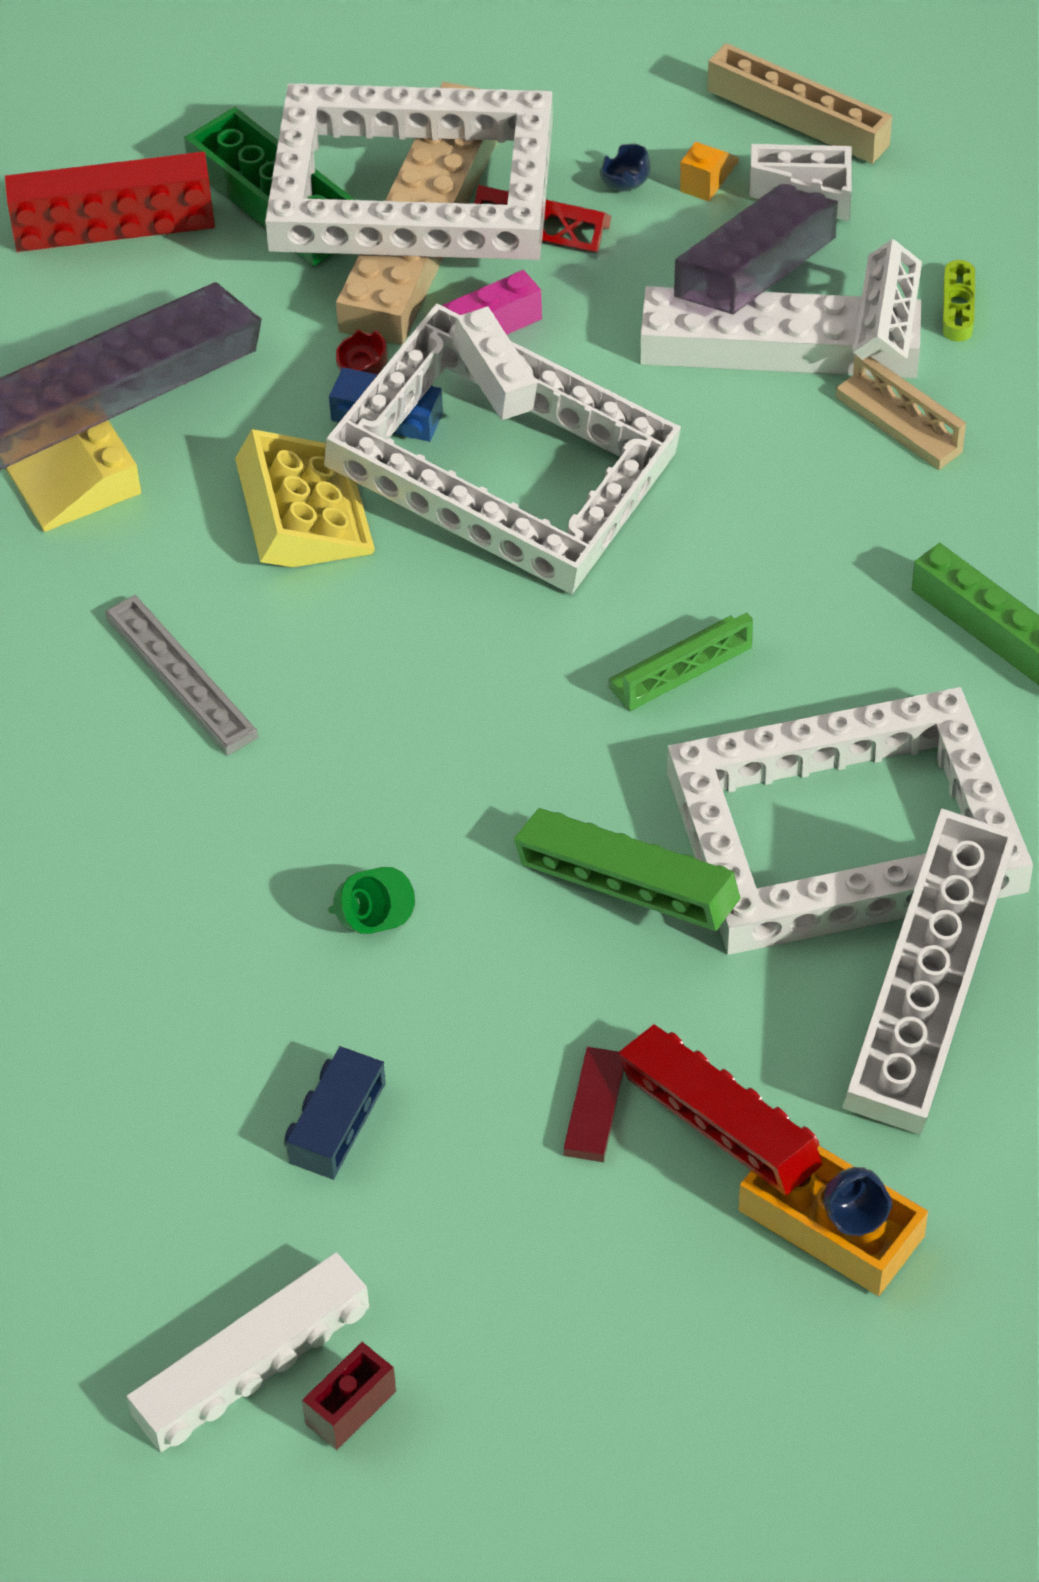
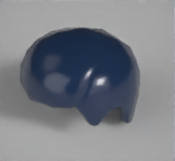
(627, 169)
(857, 1201)

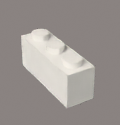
(494, 363)

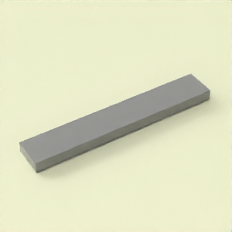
(181, 675)

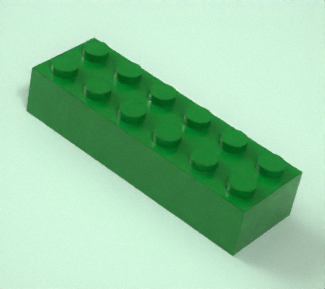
(242, 166)

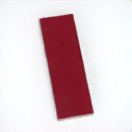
(594, 1105)

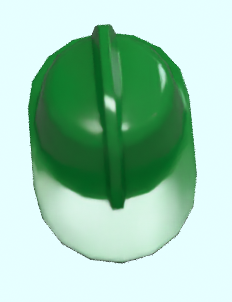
(374, 900)

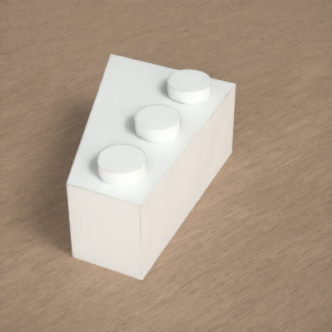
(805, 167)

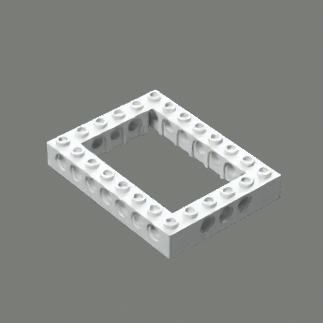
(411, 227)
(366, 454)
(849, 897)

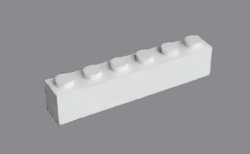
(248, 1352)

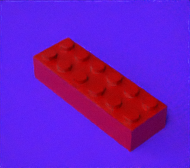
(109, 201)

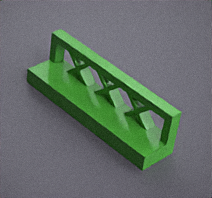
(683, 661)

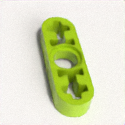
(951, 310)

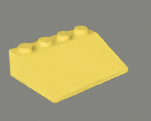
(76, 477)
(297, 504)

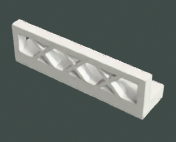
(881, 295)

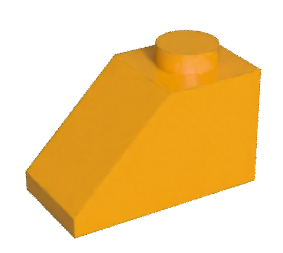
(705, 170)

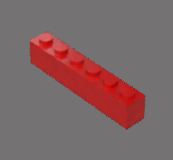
(721, 1109)

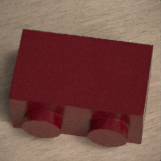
(349, 1395)

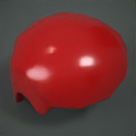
(363, 352)

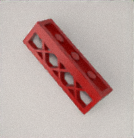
(564, 212)

